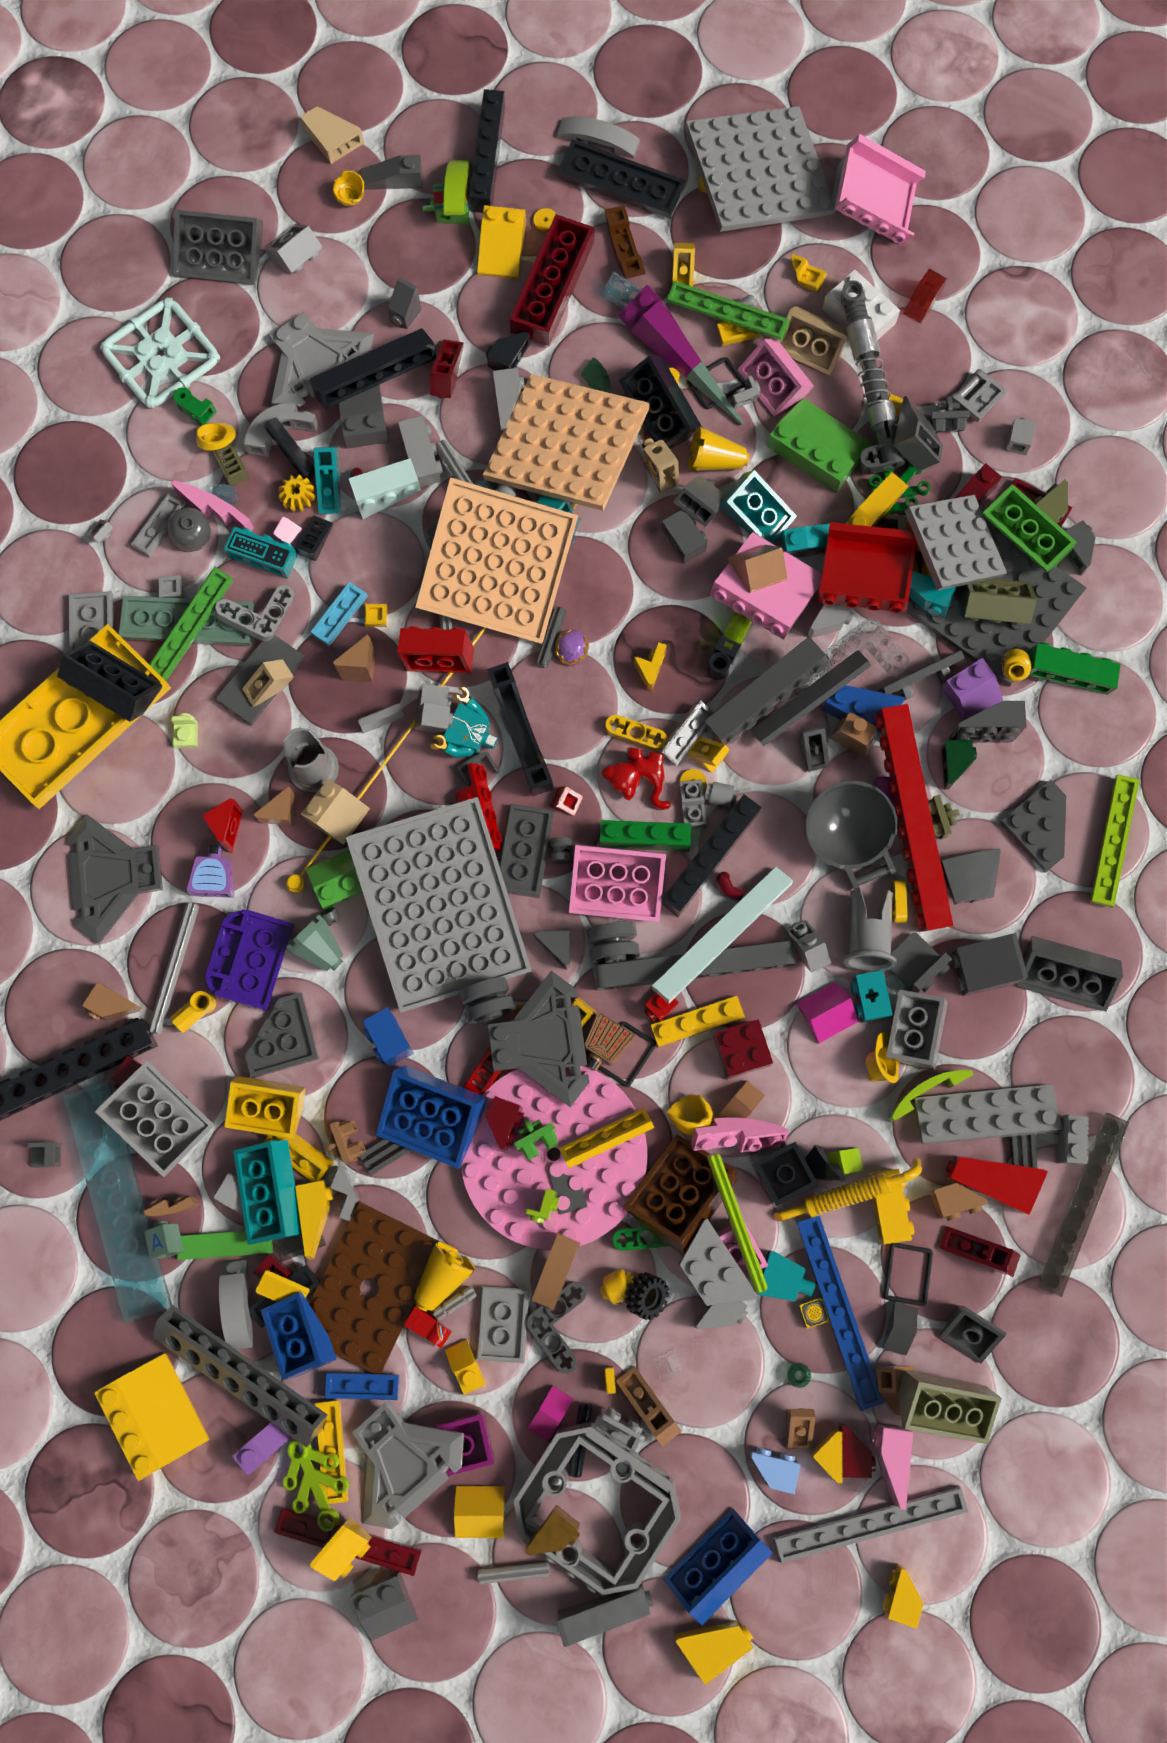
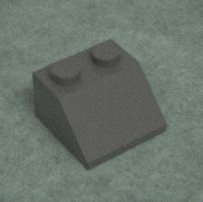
(384, 1606)

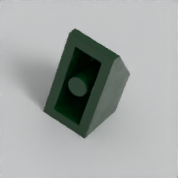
(956, 759)

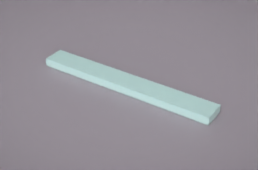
(722, 935)

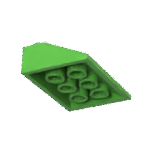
(818, 444)

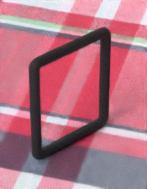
(724, 359)
(641, 1064)
(927, 1278)

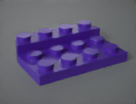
(248, 958)

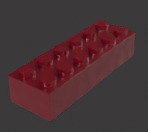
(552, 279)

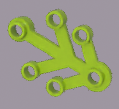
(313, 1479)

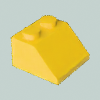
(340, 1551)

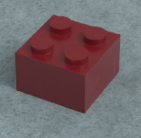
(742, 1049)

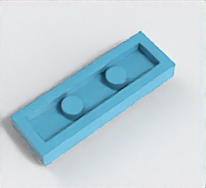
(339, 614)

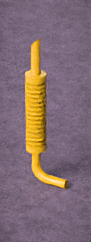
(850, 1194)

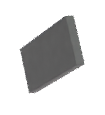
(233, 695)
(525, 849)

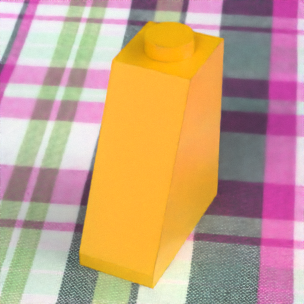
(714, 1647)

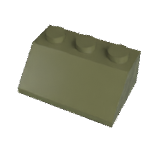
(999, 601)

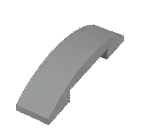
(599, 132)

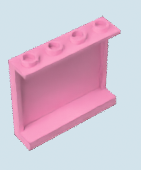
(878, 188)
(774, 606)

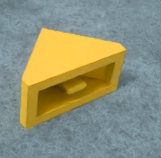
(829, 1455)

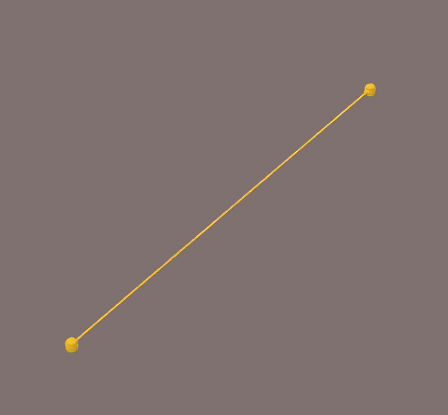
(295, 882)

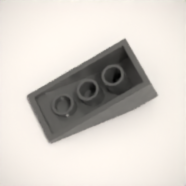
(363, 419)

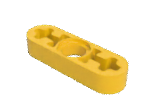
(634, 724)

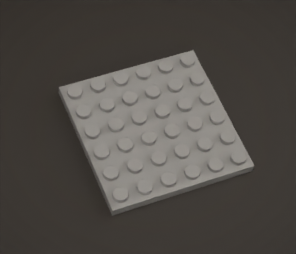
(759, 168)

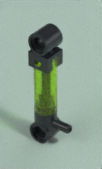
(729, 645)

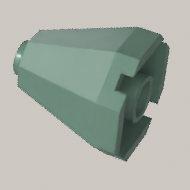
(317, 945)

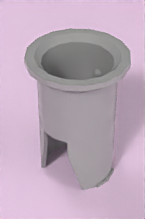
(313, 775)
(870, 937)

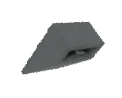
(917, 437)
(999, 722)

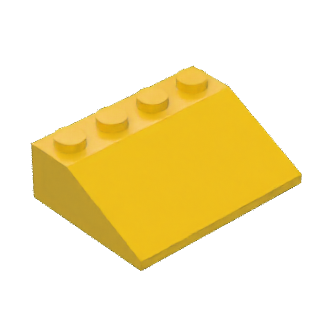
(151, 1416)

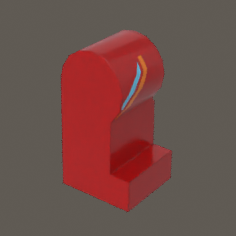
(428, 1327)

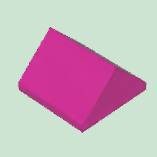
(828, 1012)

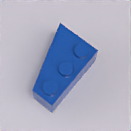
(861, 703)

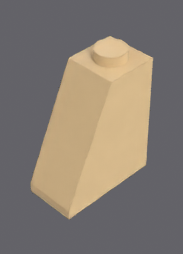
(331, 133)

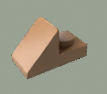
(800, 1428)

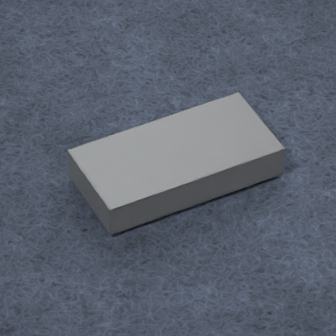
(381, 718)

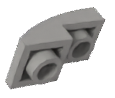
(693, 803)

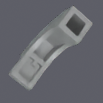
(257, 438)
(234, 1305)

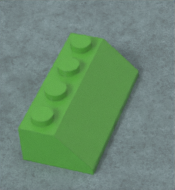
(1030, 528)
(335, 880)

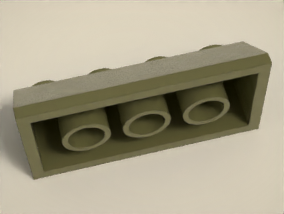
(947, 1407)

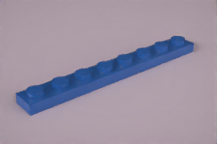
(840, 1313)

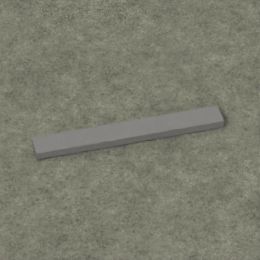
(869, 1524)

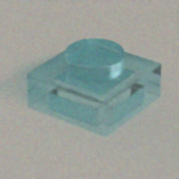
(226, 493)

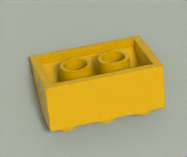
(264, 1107)

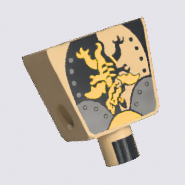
(661, 464)

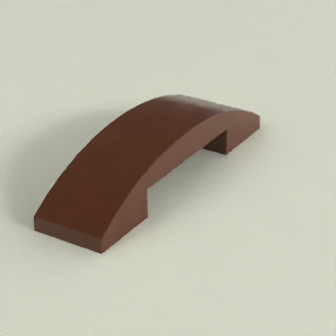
(623, 243)

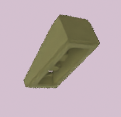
(236, 477)

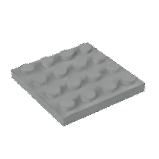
(955, 542)

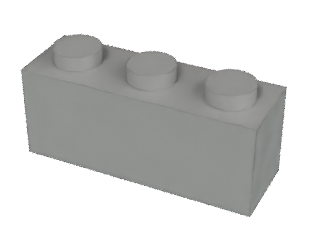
(420, 450)

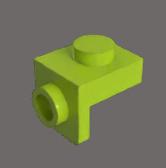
(549, 1204)

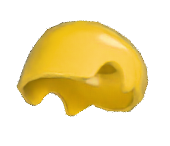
(348, 188)

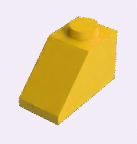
(683, 263)

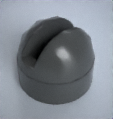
(330, 915)

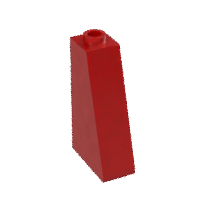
(1003, 1182)

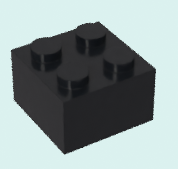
(784, 1174)

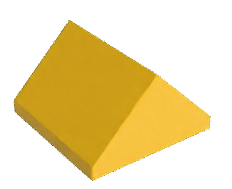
(479, 1512)

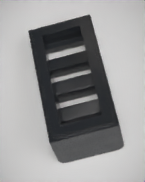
(313, 553)

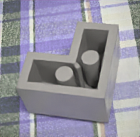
(433, 709)

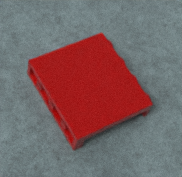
(868, 567)

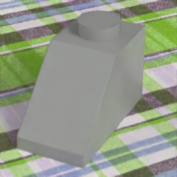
(830, 620)
(722, 1315)

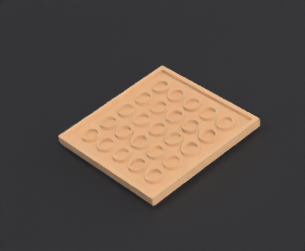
(566, 442)
(496, 560)

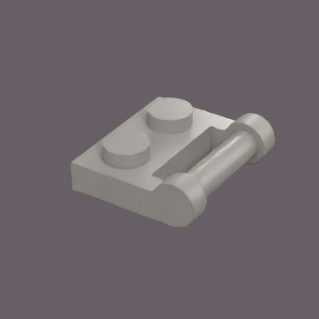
(983, 399)

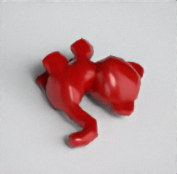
(626, 775)

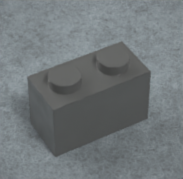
(684, 535)

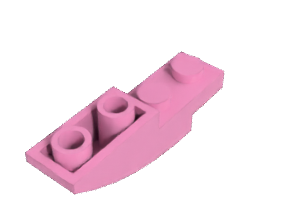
(744, 1132)

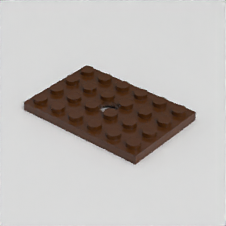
(393, 1256)

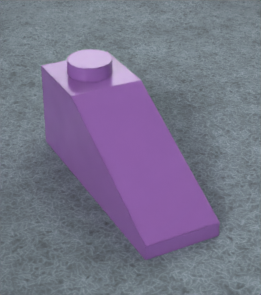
(260, 1448)

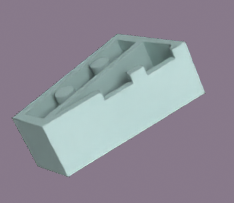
(384, 487)

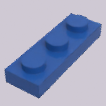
(362, 1386)

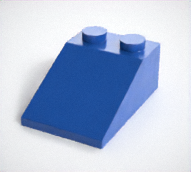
(297, 1337)

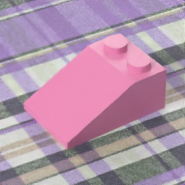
(893, 1453)

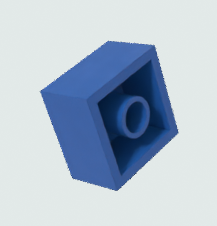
(388, 1037)

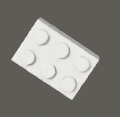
(878, 307)

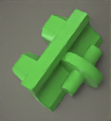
(527, 1143)

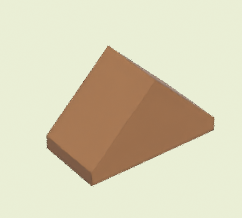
(278, 810)
(743, 1102)

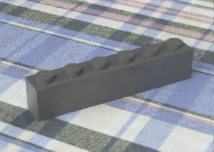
(767, 690)

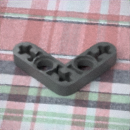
(549, 1320)

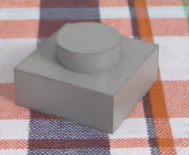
(100, 531)
(170, 587)

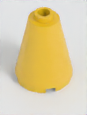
(715, 452)
(442, 1276)

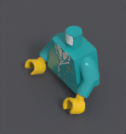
(468, 729)

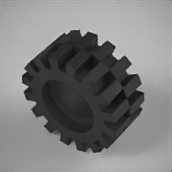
(638, 1291)

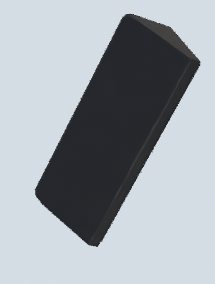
(289, 447)

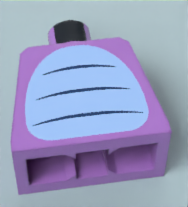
(212, 875)

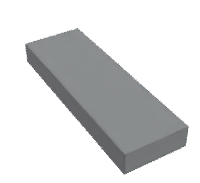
(156, 527)
(686, 733)

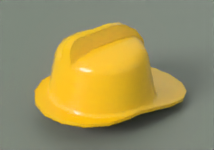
(878, 1065)

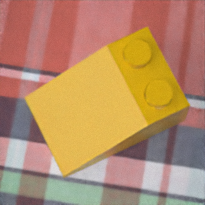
(501, 242)

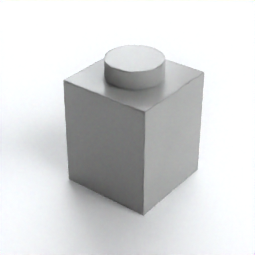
(1020, 436)

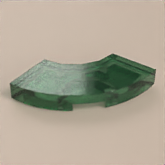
(596, 376)

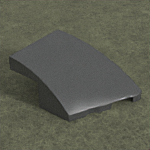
(972, 875)

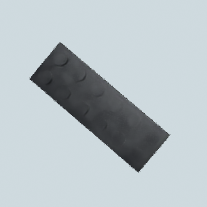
(621, 178)

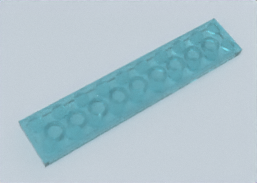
(117, 1206)

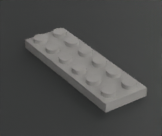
(987, 1114)

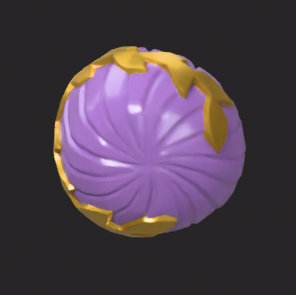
(571, 647)

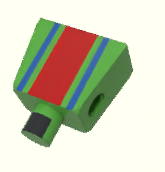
(437, 204)

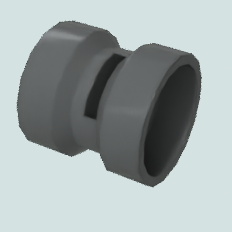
(561, 850)

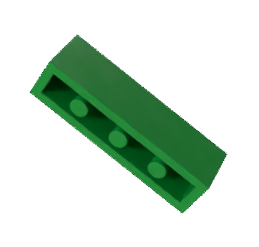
(1074, 668)
(645, 835)

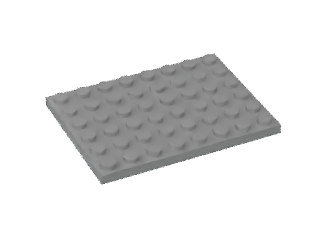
(438, 903)

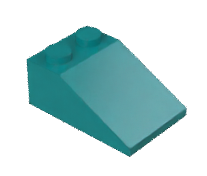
(757, 507)

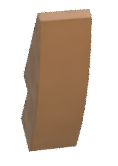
(556, 1271)

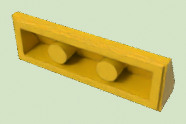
(306, 1158)

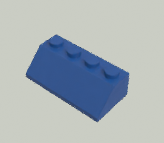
(717, 1566)

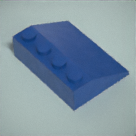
(430, 1115)

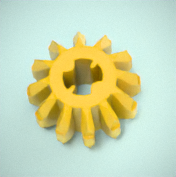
(293, 486)

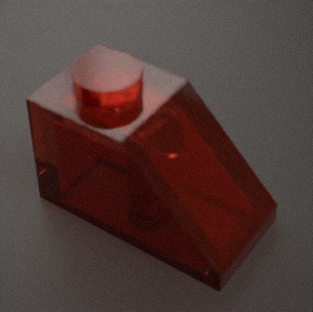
(925, 295)

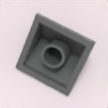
(971, 1333)

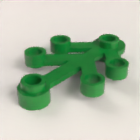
(910, 491)

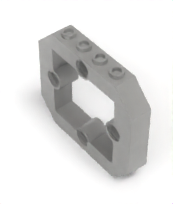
(656, 1530)

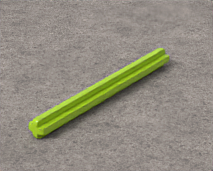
(737, 1223)

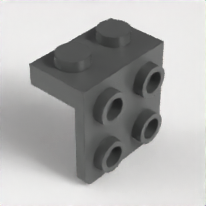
(918, 963)

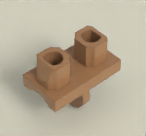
(341, 1144)

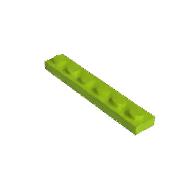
(1114, 841)

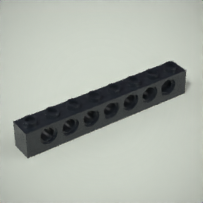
(141, 1042)

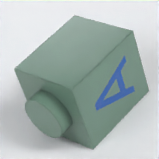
(163, 1240)

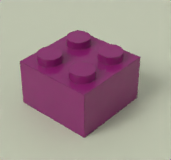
(476, 1443)

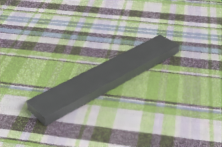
(811, 697)

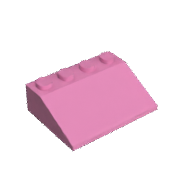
(617, 883)

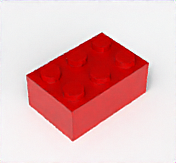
(435, 650)

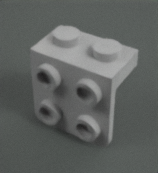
(627, 1432)

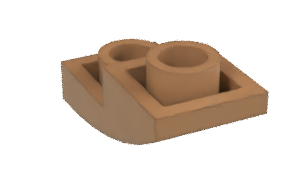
(165, 1207)

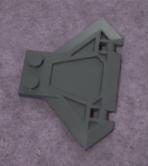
(108, 876)
(544, 1041)

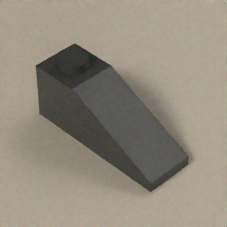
(394, 173)

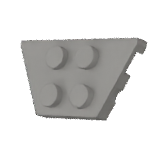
(714, 1269)

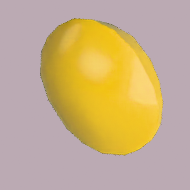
(215, 436)

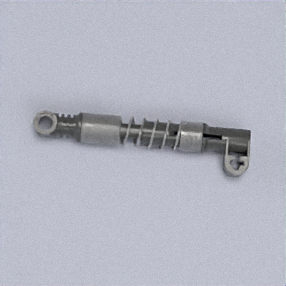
(880, 409)

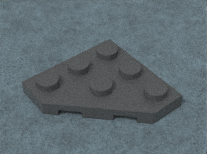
(1040, 825)
(283, 1039)

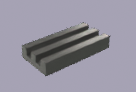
(1033, 1153)
(367, 1163)

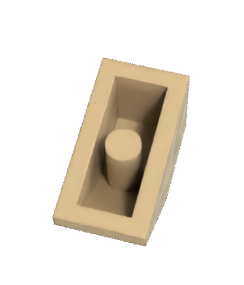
(267, 681)

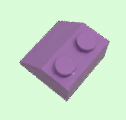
(973, 689)

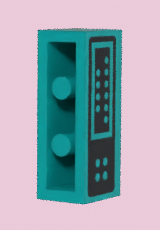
(261, 552)

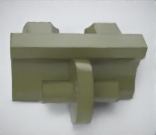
(942, 815)

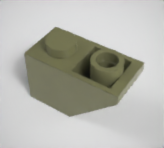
(1055, 502)

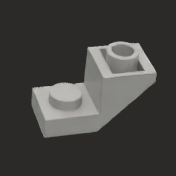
(342, 1182)

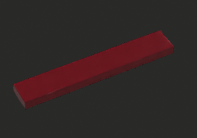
(382, 1550)

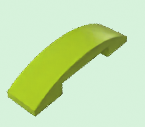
(455, 187)
(951, 1078)

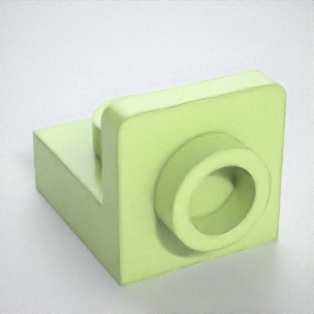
(185, 731)

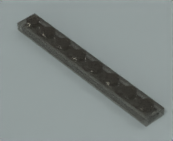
(1083, 1205)

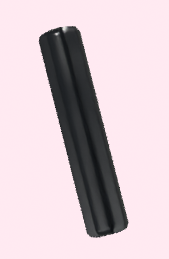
(577, 1458)

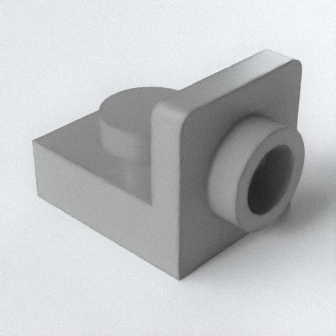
(743, 396)

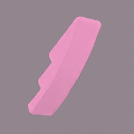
(210, 504)

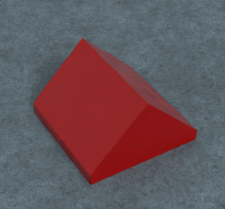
(225, 822)

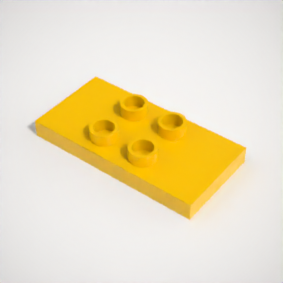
(62, 729)

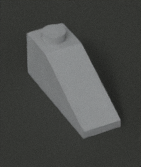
(508, 391)

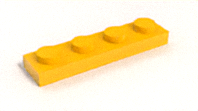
(697, 1021)
(606, 1138)
(332, 1441)

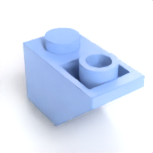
(779, 1472)

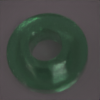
(804, 1381)

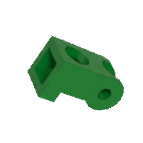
(191, 406)

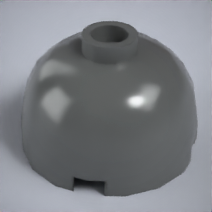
(189, 529)

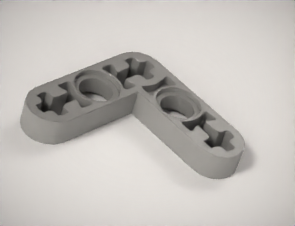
(258, 621)

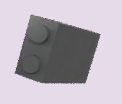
(989, 965)

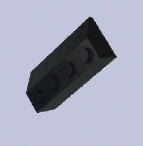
(669, 412)
(108, 680)

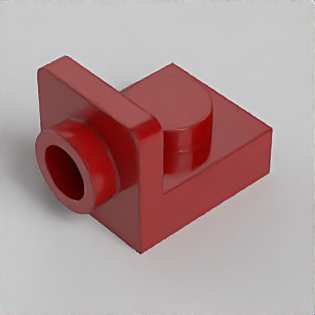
(658, 1008)

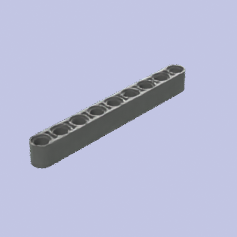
(728, 962)

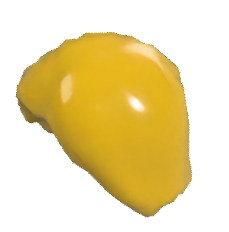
(690, 1113)

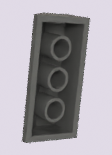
(1071, 973)

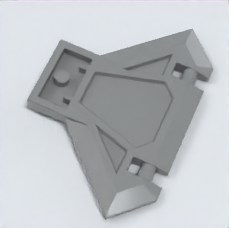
(311, 352)
(403, 1464)

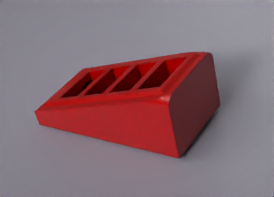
(479, 1068)

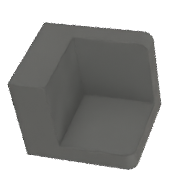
(45, 1154)

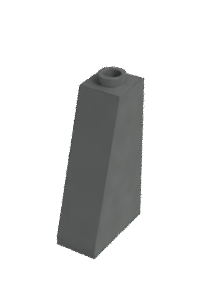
(602, 1614)

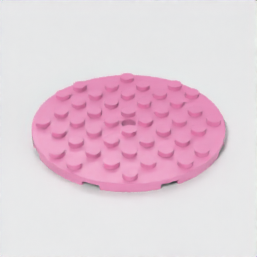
(509, 1183)

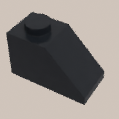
(508, 351)

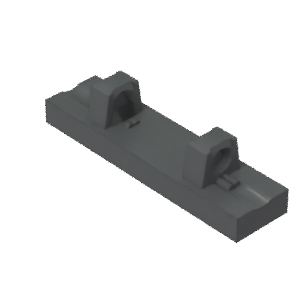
(940, 667)

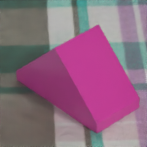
(550, 1413)

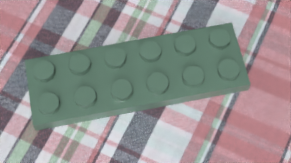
(156, 616)

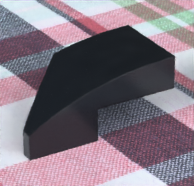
(822, 1167)

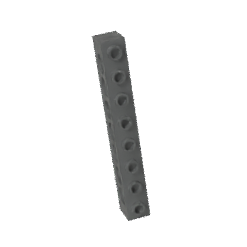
(239, 1375)

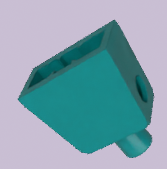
(785, 1278)

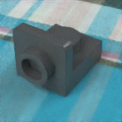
(895, 521)

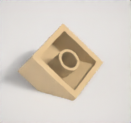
(335, 811)

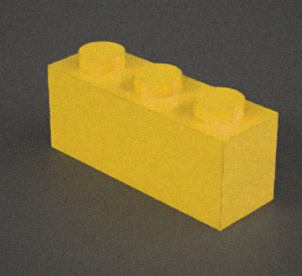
(892, 1213)

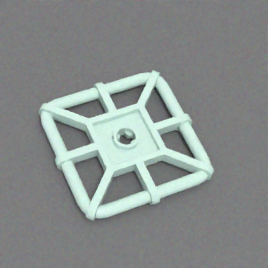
(159, 340)

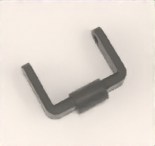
(476, 759)

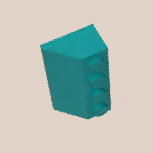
(267, 1191)

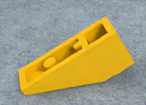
(879, 502)
(313, 1211)

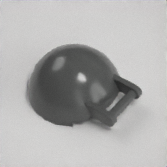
(852, 828)

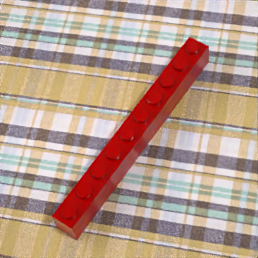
(914, 818)

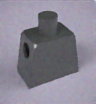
(700, 499)

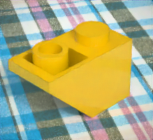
(903, 1601)

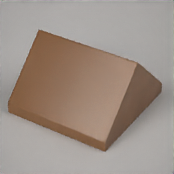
(760, 567)
(357, 662)

